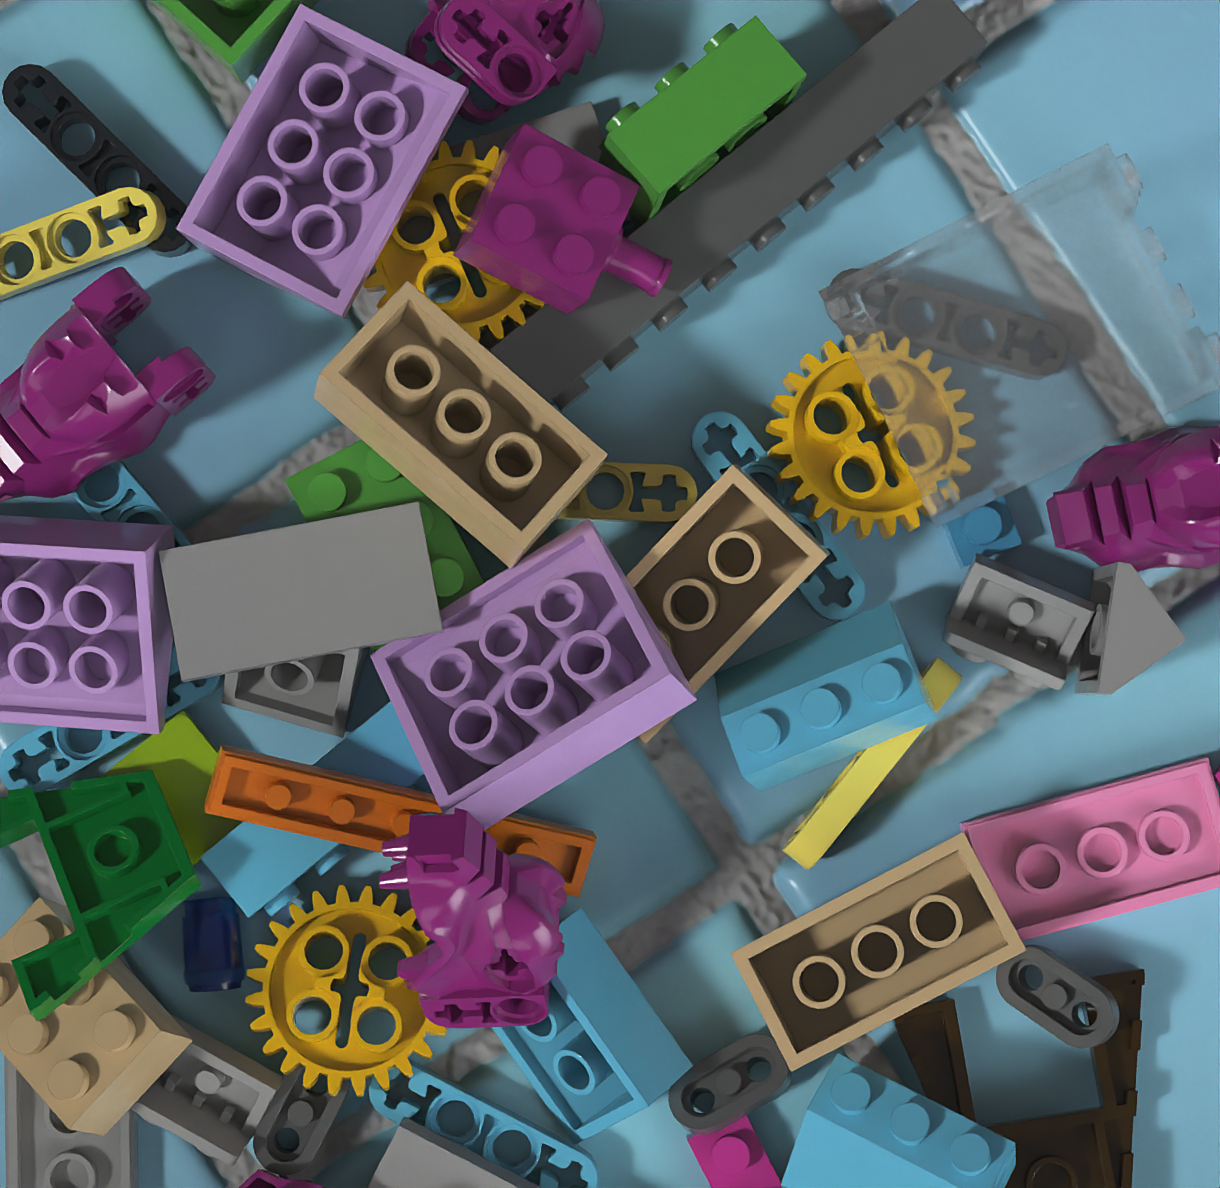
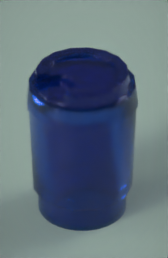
(212, 945)

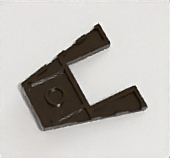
(1054, 1149)

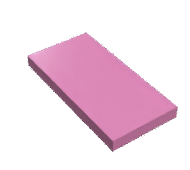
(1103, 848)

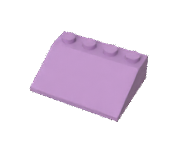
(321, 161)
(84, 624)
(532, 678)

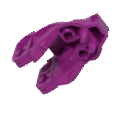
(508, 46)
(80, 403)
(1145, 502)
(489, 921)

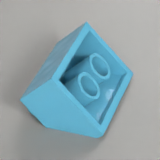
(822, 698)
(600, 1045)
(885, 1136)

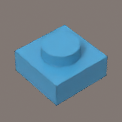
(983, 532)

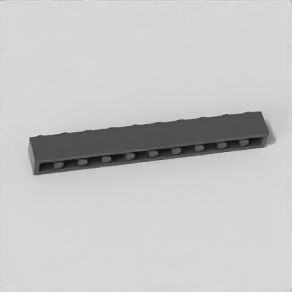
(750, 193)

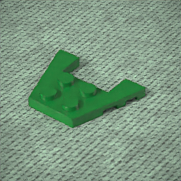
(116, 869)

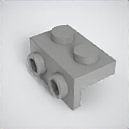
(1016, 622)
(210, 1096)

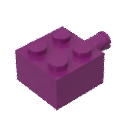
(556, 224)

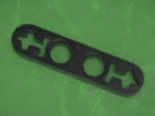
(102, 158)

